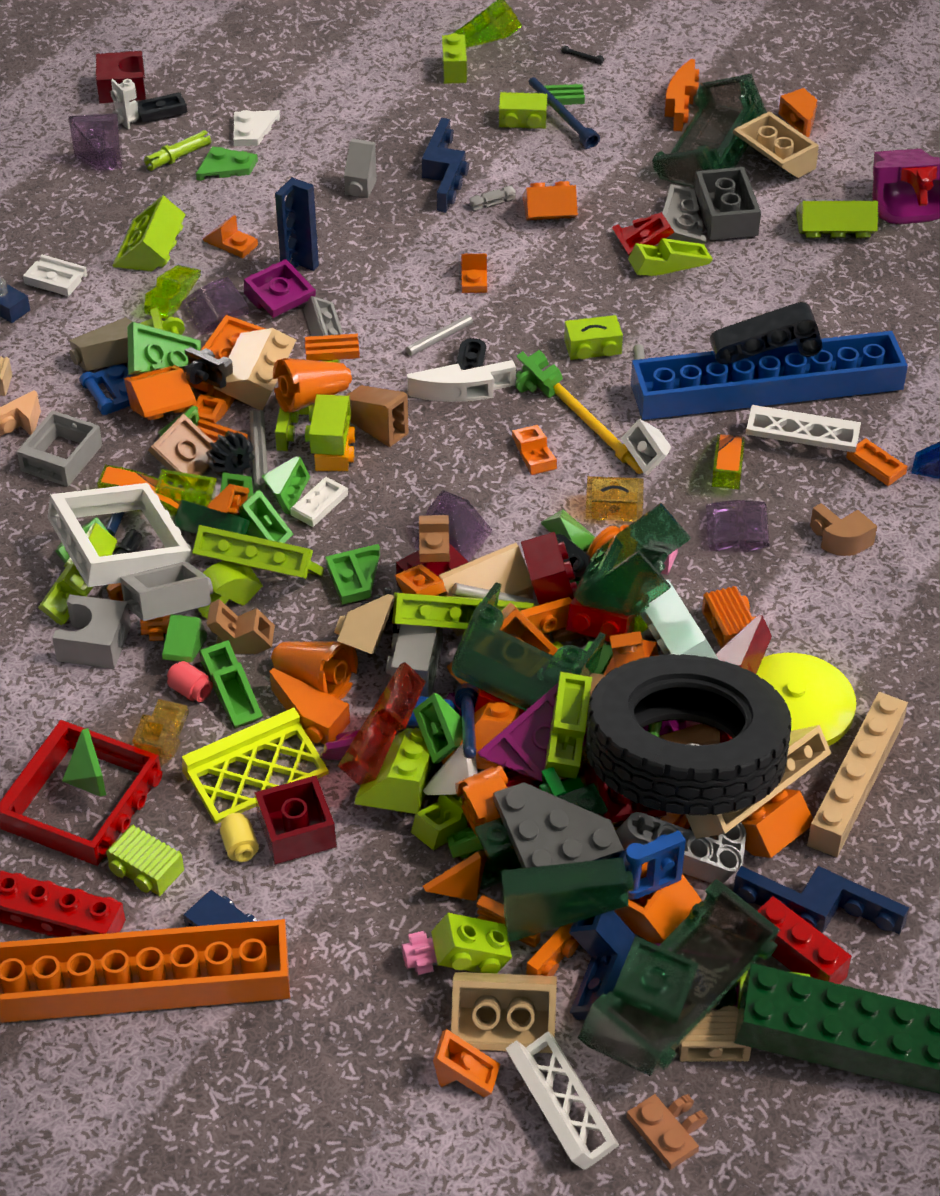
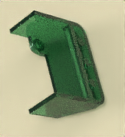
(628, 566)
(511, 666)

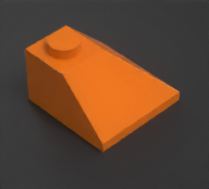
(489, 722)

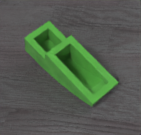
(230, 684)

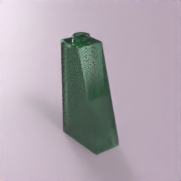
(562, 894)

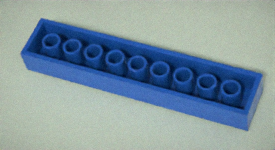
(779, 376)

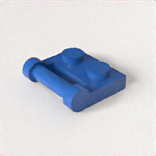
(114, 382)
(664, 864)

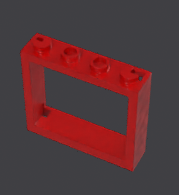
(43, 765)

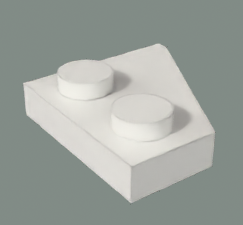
(253, 126)

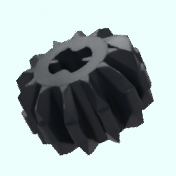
(230, 454)

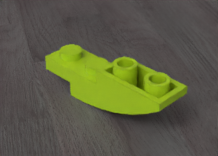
(71, 581)

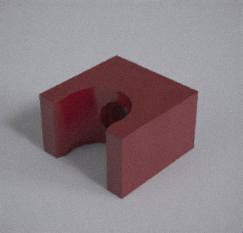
(119, 67)

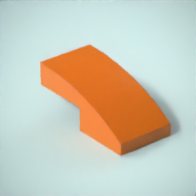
(213, 405)
(533, 449)

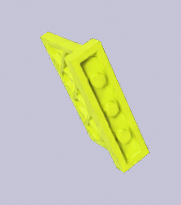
(238, 748)

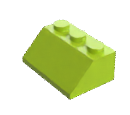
(837, 218)
(151, 237)
(401, 777)

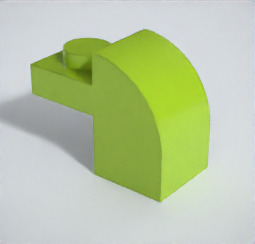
(231, 582)

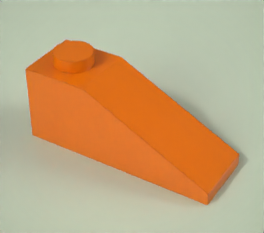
(319, 712)

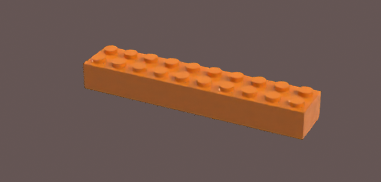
(143, 970)

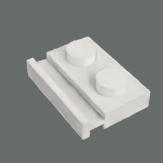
(55, 275)

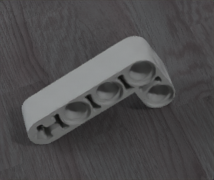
(703, 857)

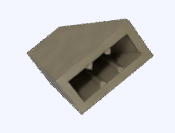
(102, 346)

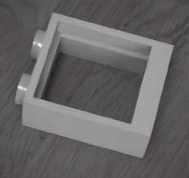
(54, 468)
(166, 590)

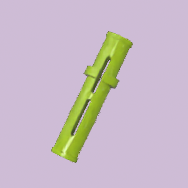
(169, 154)

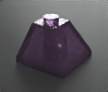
(97, 140)
(466, 525)

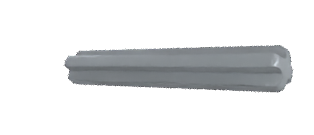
(258, 441)

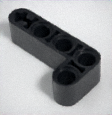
(768, 332)

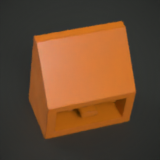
(550, 201)
(159, 392)
(776, 823)
(659, 912)

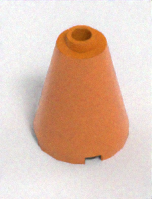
(303, 379)
(318, 664)

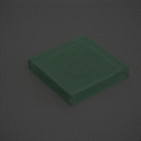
(655, 980)

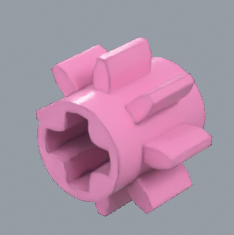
(419, 953)

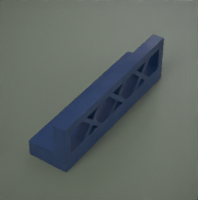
(300, 224)

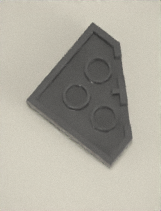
(553, 830)

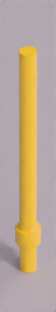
(620, 449)

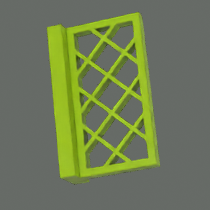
(255, 552)

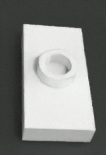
(319, 501)

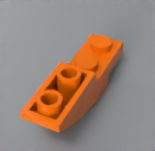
(681, 94)

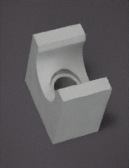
(103, 632)

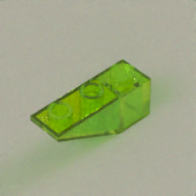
(490, 25)

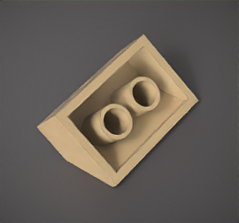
(780, 143)
(253, 365)
(501, 566)
(365, 624)
(503, 1008)

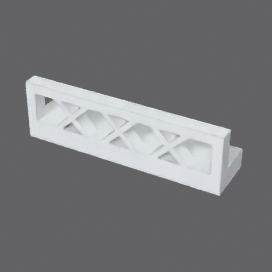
(803, 428)
(551, 1106)

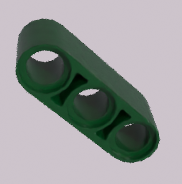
(191, 515)

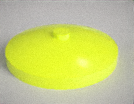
(812, 691)

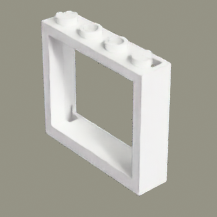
(107, 570)

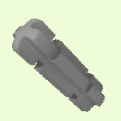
(492, 198)

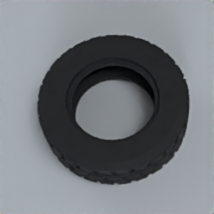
(681, 775)

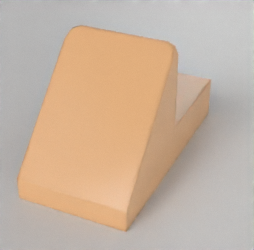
(20, 412)

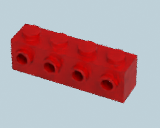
(56, 909)

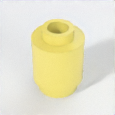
(238, 837)

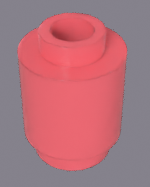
(189, 681)

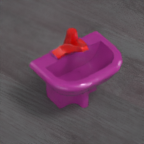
(906, 186)

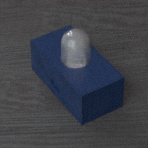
(12, 302)

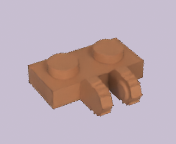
(664, 1132)

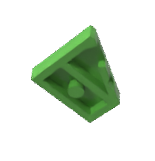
(226, 163)
(354, 572)

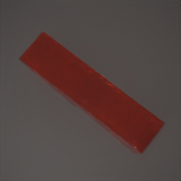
(377, 733)

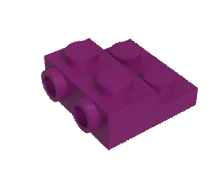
(278, 288)

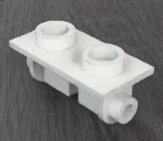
(121, 96)

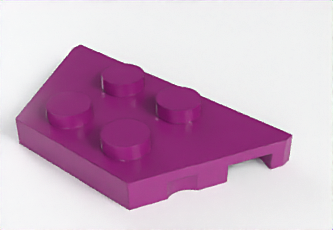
(525, 741)

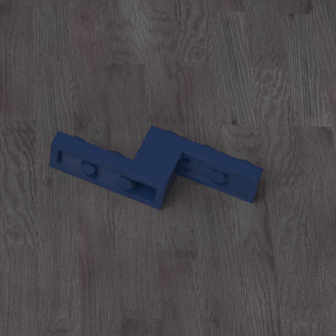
(444, 165)
(822, 898)
(608, 944)

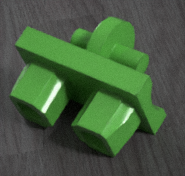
(534, 376)

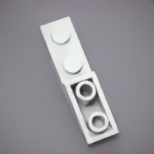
(459, 385)

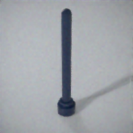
(587, 136)
(466, 699)

